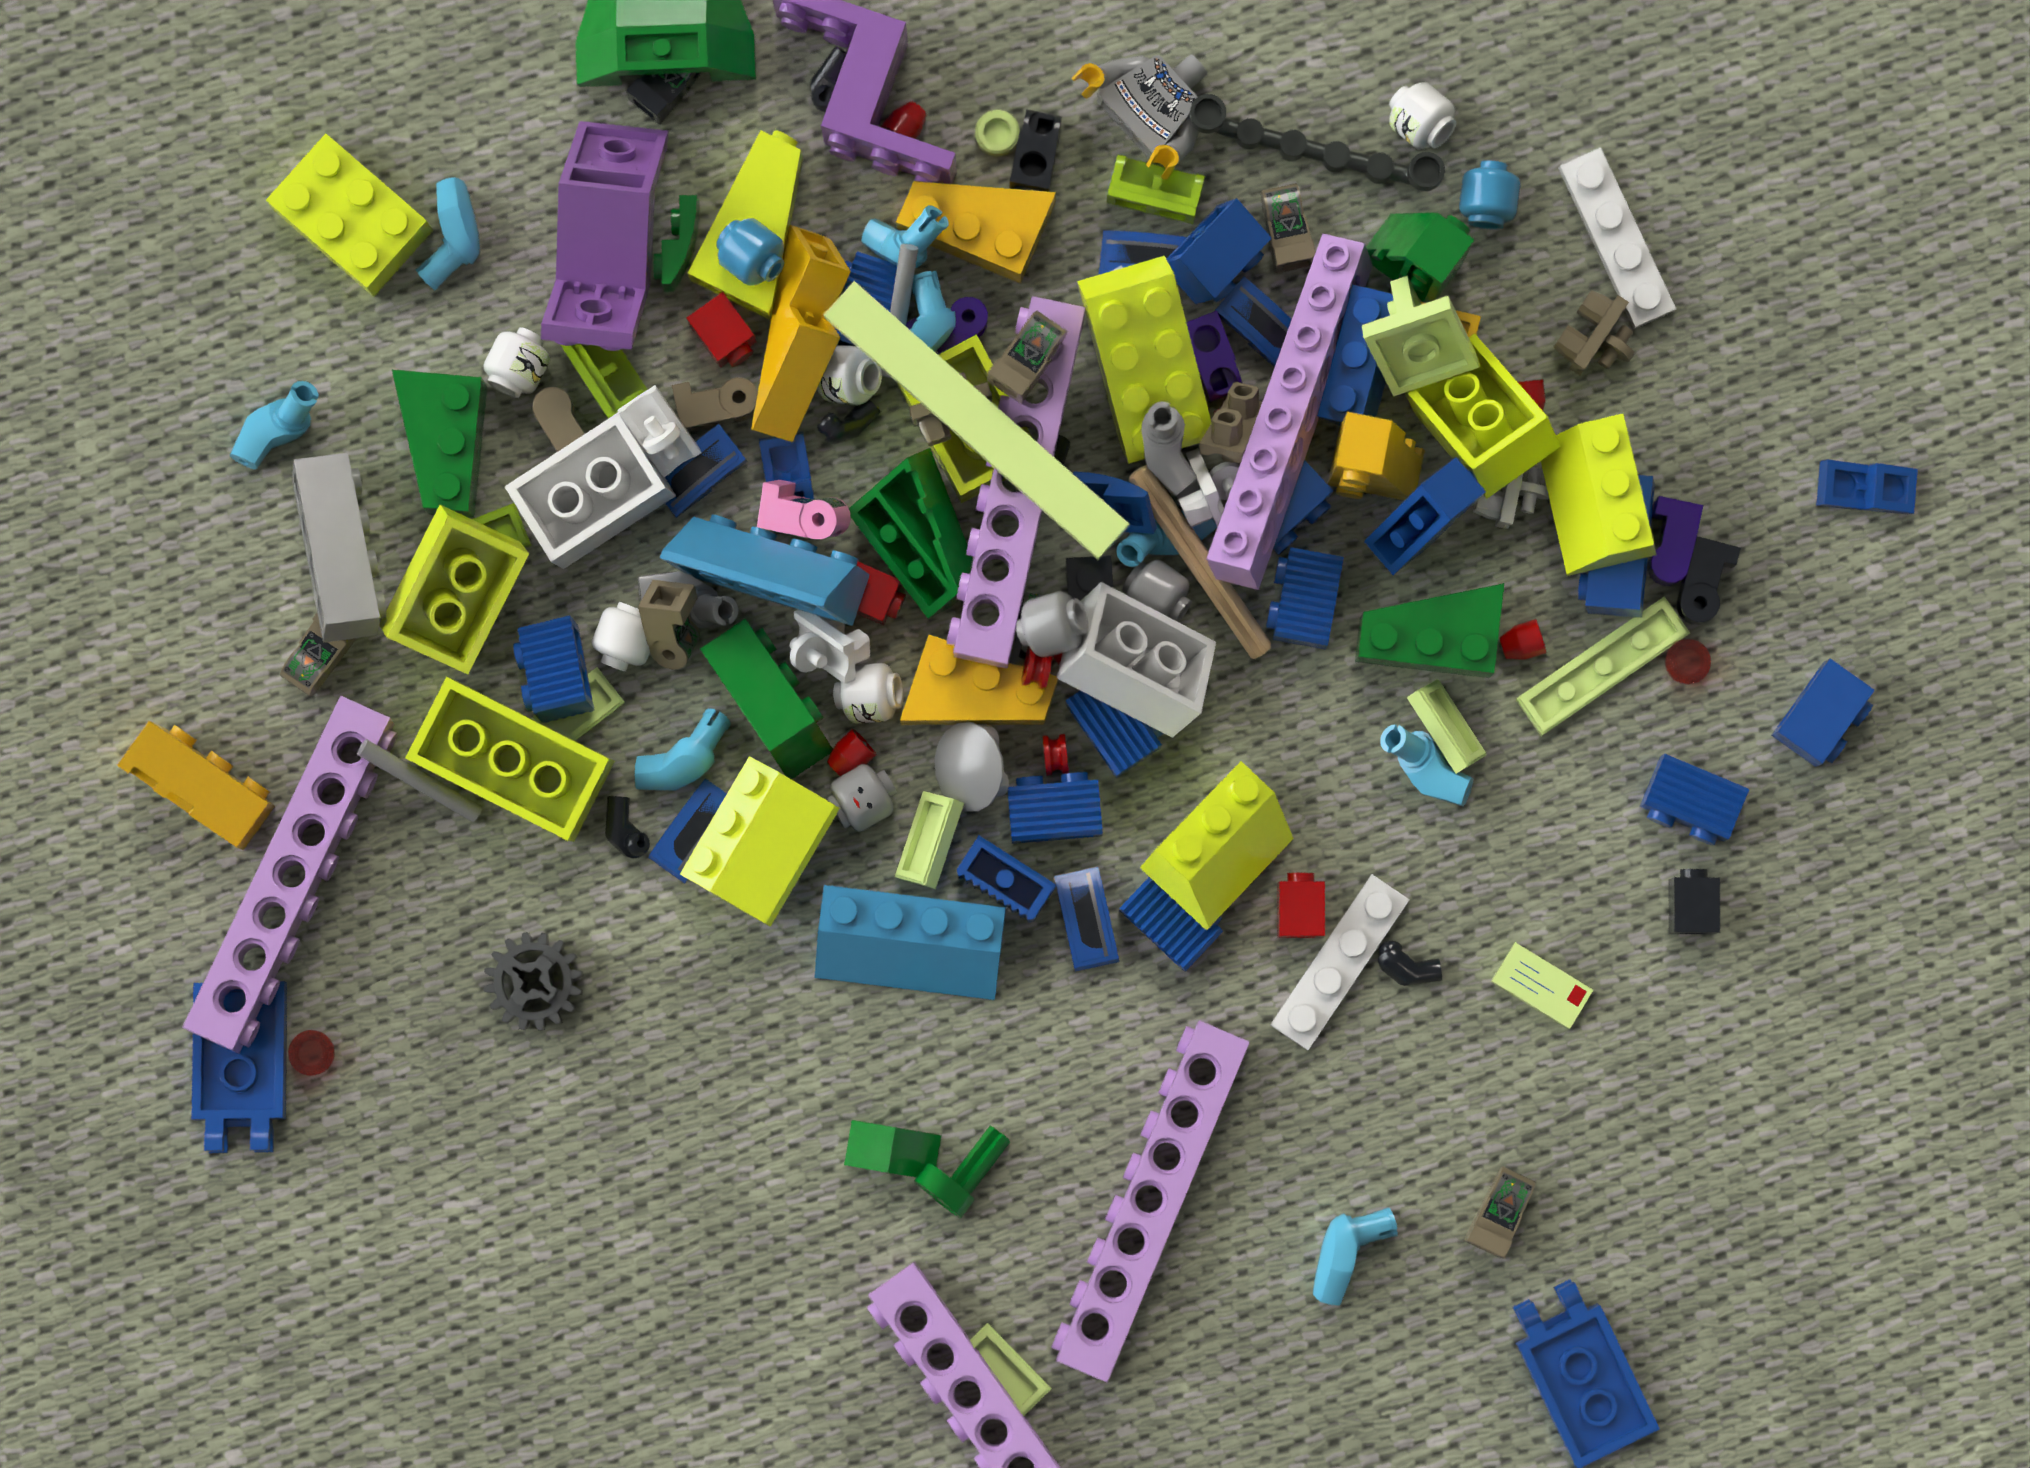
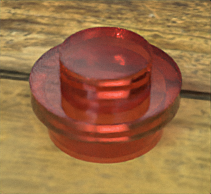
(1687, 661)
(311, 1052)

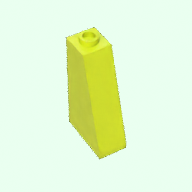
(761, 191)

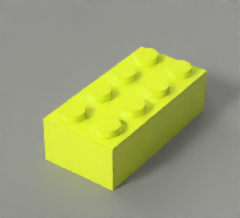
(1144, 350)
(510, 759)

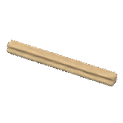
(1195, 556)

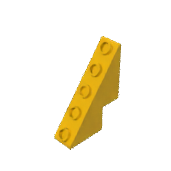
(799, 335)

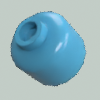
(1489, 195)
(750, 251)

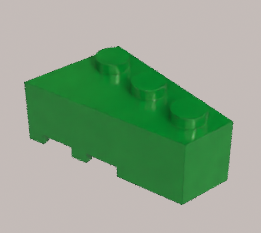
(1422, 248)
(444, 435)
(916, 532)
(1435, 634)
(768, 697)

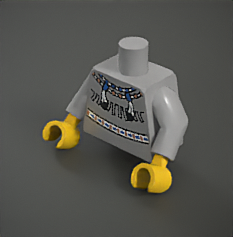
(1149, 103)

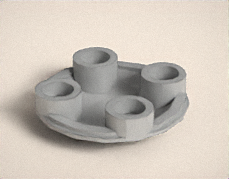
(970, 765)

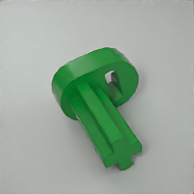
(956, 1191)

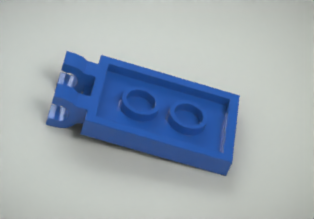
(244, 1086)
(1583, 1377)

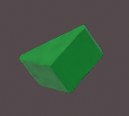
(890, 1149)

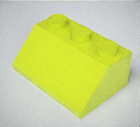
(1597, 497)
(759, 841)
(1221, 846)

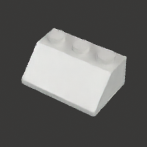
(589, 492)

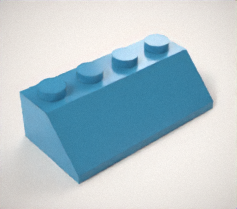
(768, 568)
(909, 942)

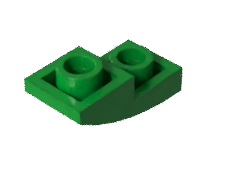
(676, 254)

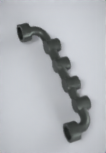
(1423, 173)

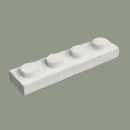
(1617, 237)
(1339, 962)

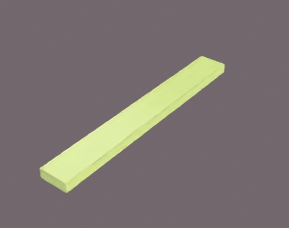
(976, 420)

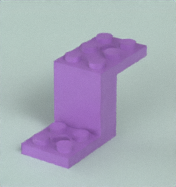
(864, 88)
(604, 235)

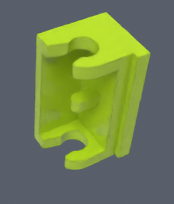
(1145, 191)
(606, 375)

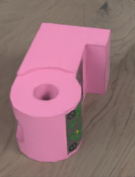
(799, 515)

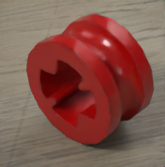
(1036, 669)
(1055, 754)

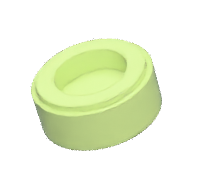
(997, 132)

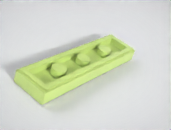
(1602, 666)

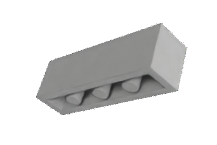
(337, 548)

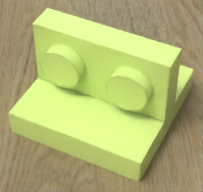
(1418, 341)

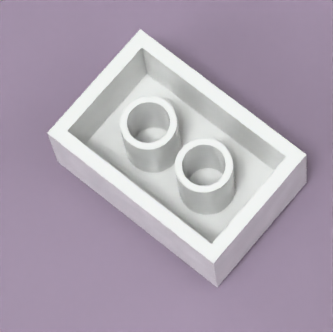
(1139, 661)

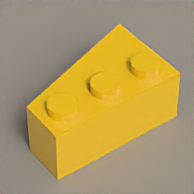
(986, 224)
(1374, 459)
(962, 690)
(198, 783)

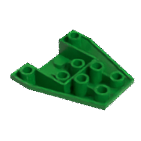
(664, 39)

